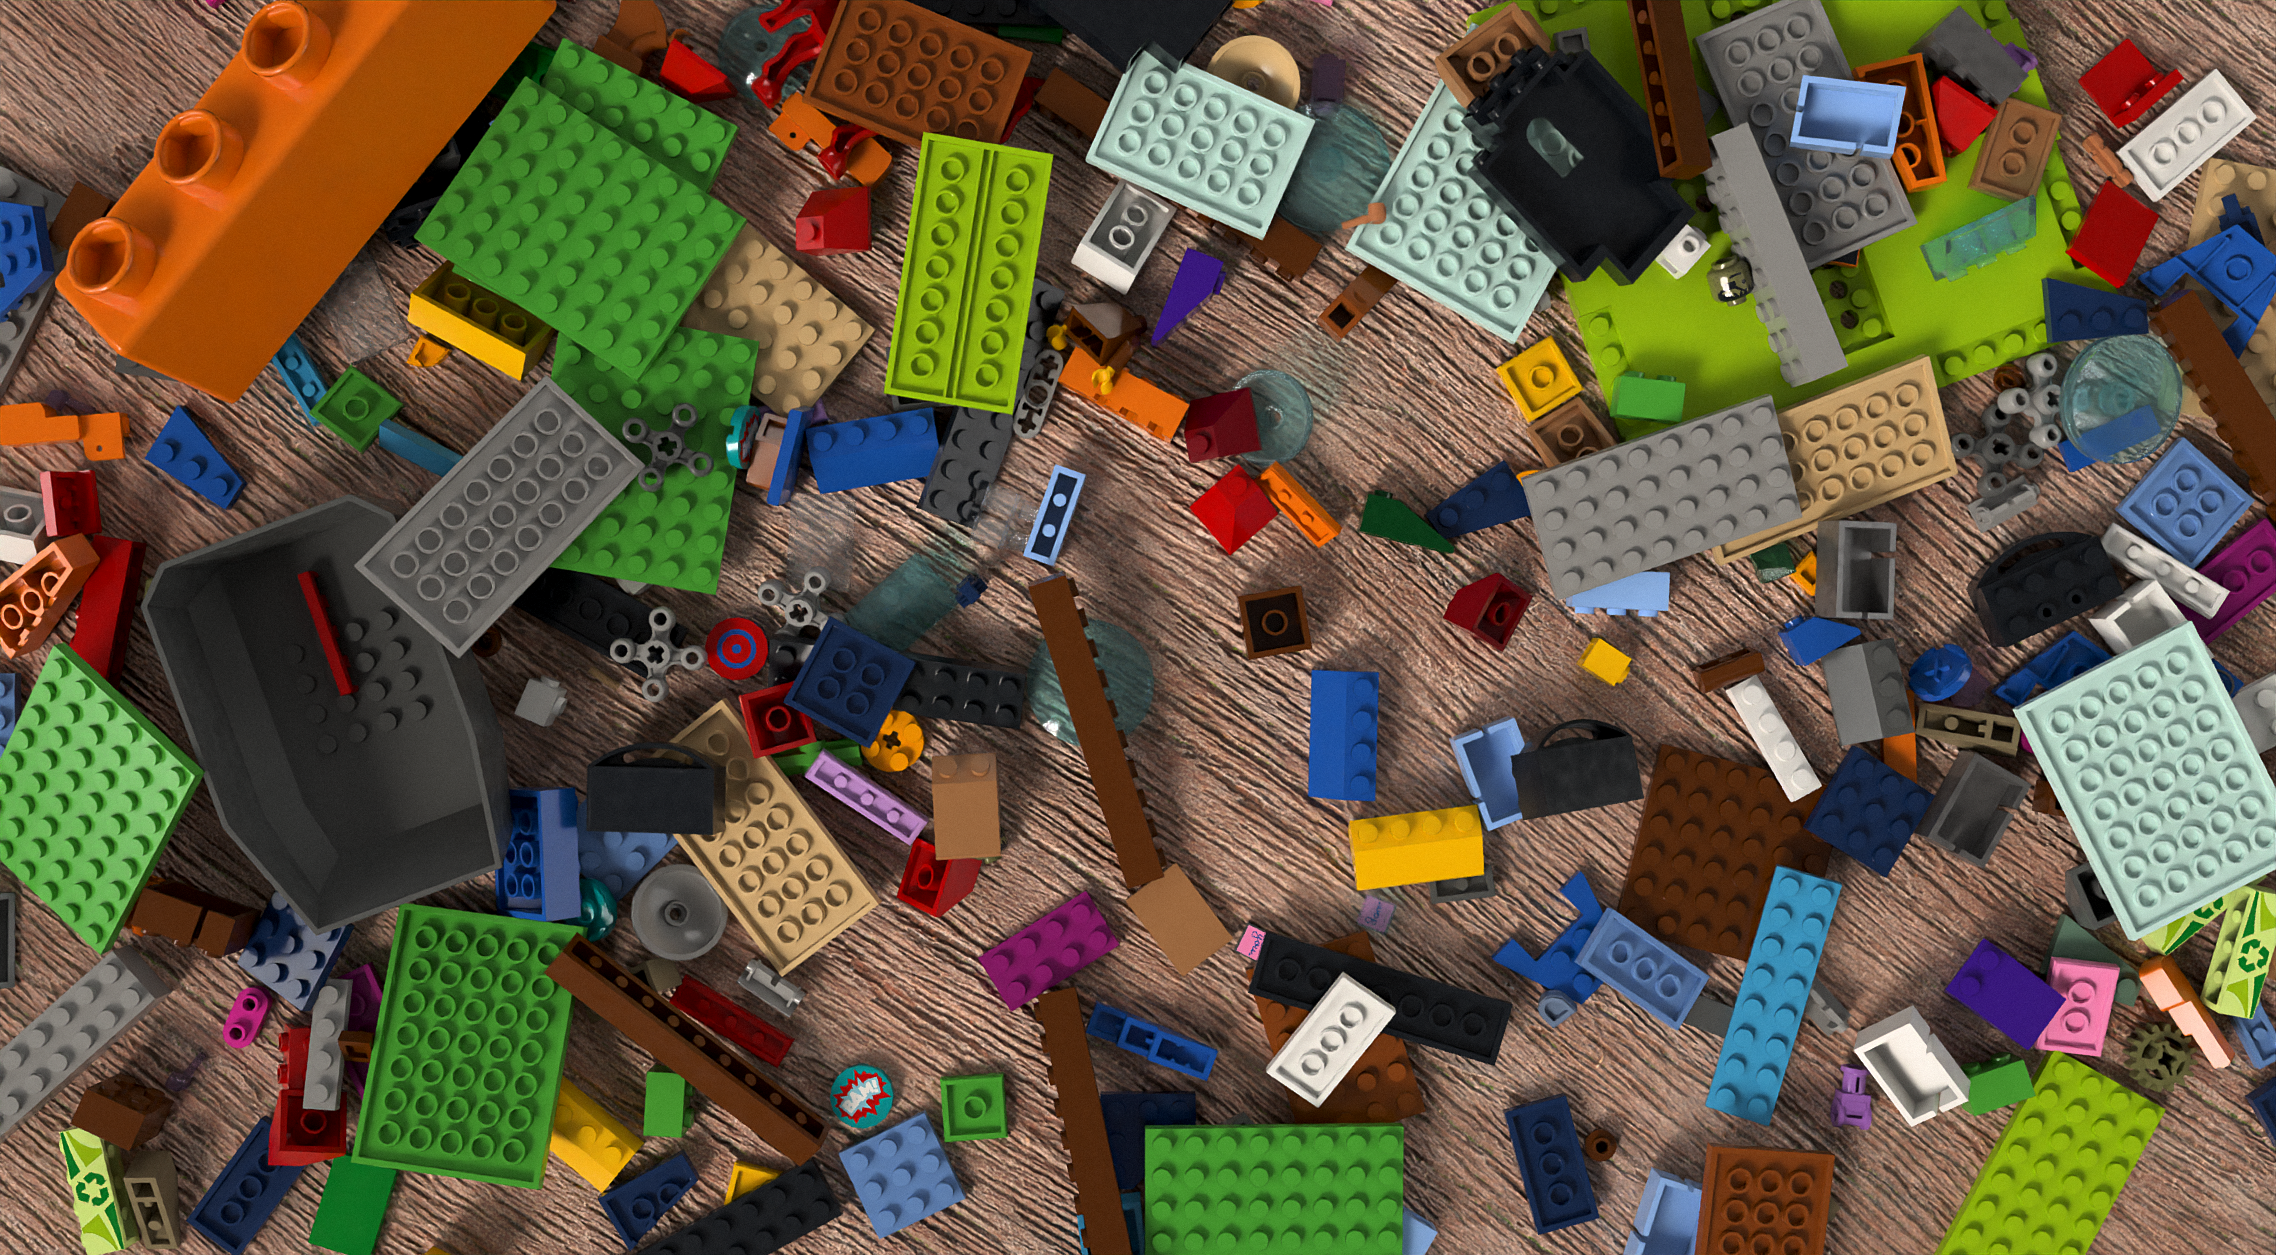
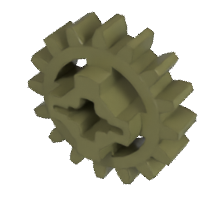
(2155, 1053)

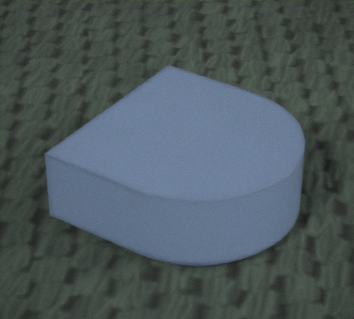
(1555, 1007)

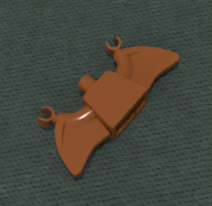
(636, 35)

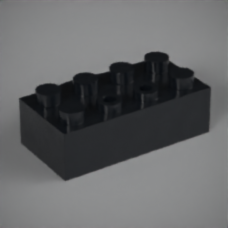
(2041, 586)
(1576, 770)
(656, 793)

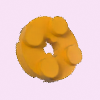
(902, 756)

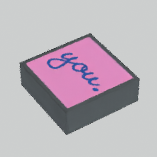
(1250, 941)

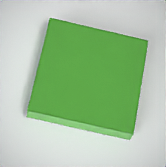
(356, 409)
(974, 1107)

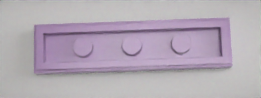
(866, 796)

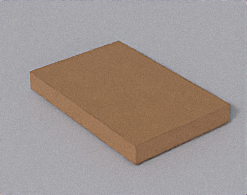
(2015, 151)
(1179, 919)

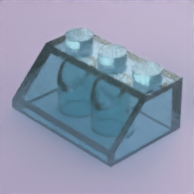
(1981, 240)
(903, 605)

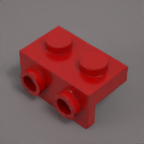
(70, 503)
(295, 1045)

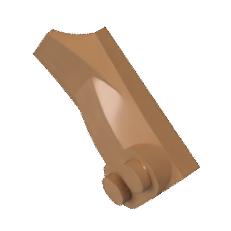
(1487, 50)

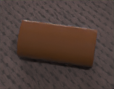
(1728, 669)

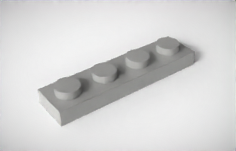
(325, 1058)

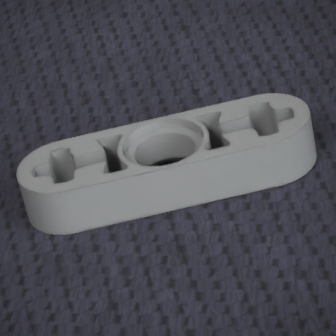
(1053, 375)

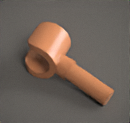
(1375, 215)

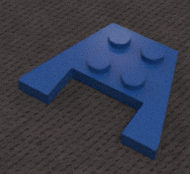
(24, 253)
(2233, 270)
(2051, 667)
(1556, 964)

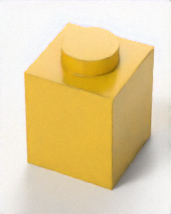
(1604, 662)

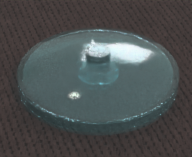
(1337, 168)
(2120, 398)
(1127, 674)

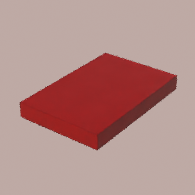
(2112, 234)

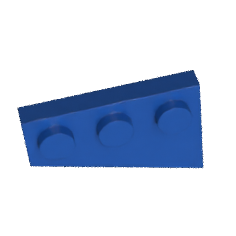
(193, 459)

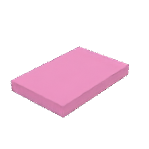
(2085, 1015)

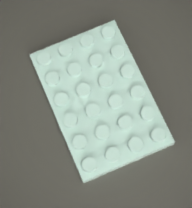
(1201, 143)

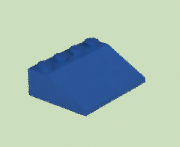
(542, 856)

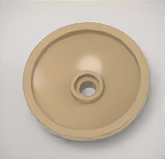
(1261, 59)

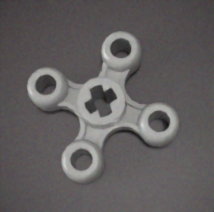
(2037, 402)
(806, 598)
(646, 652)

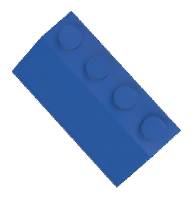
(873, 450)
(1343, 735)

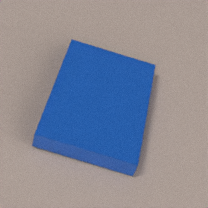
(790, 455)

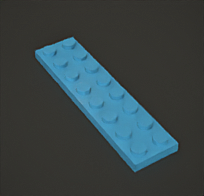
(1773, 994)

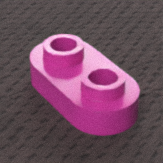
(247, 1018)

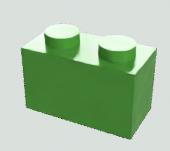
(1647, 398)
(1996, 1083)
(667, 1103)

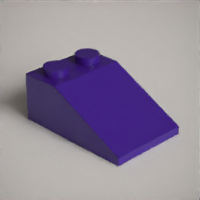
(1192, 289)
(2005, 994)

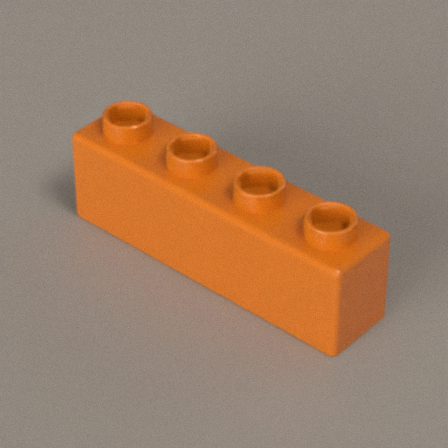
(284, 177)

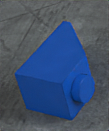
(1814, 637)

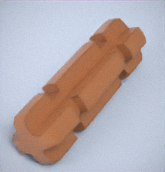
(2107, 160)

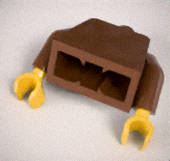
(1105, 334)

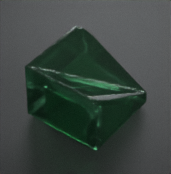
(1772, 563)

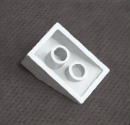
(1123, 235)

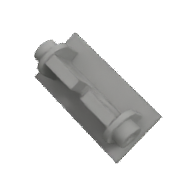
(2014, 500)
(771, 987)
(1826, 1009)

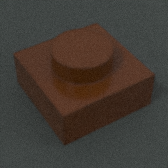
(356, 1045)

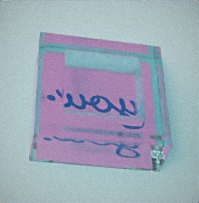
(1376, 914)

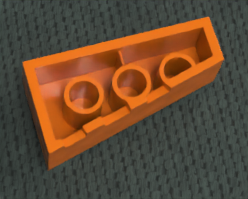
(1917, 146)
(1131, 397)
(41, 593)

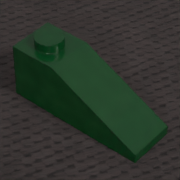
(1395, 522)

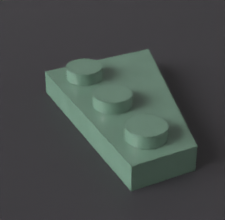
(2076, 943)

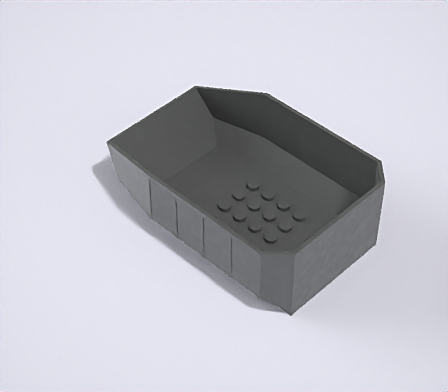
(324, 791)

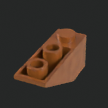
(1355, 302)

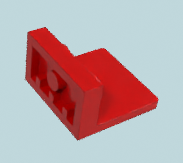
(2126, 84)

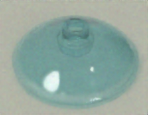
(739, 53)
(1281, 393)

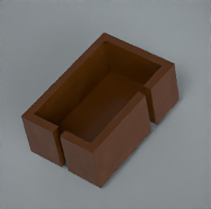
(195, 918)

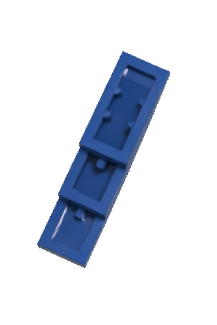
(1151, 1040)

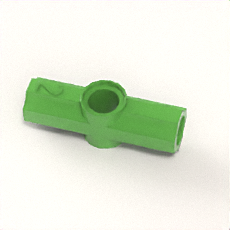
(800, 758)

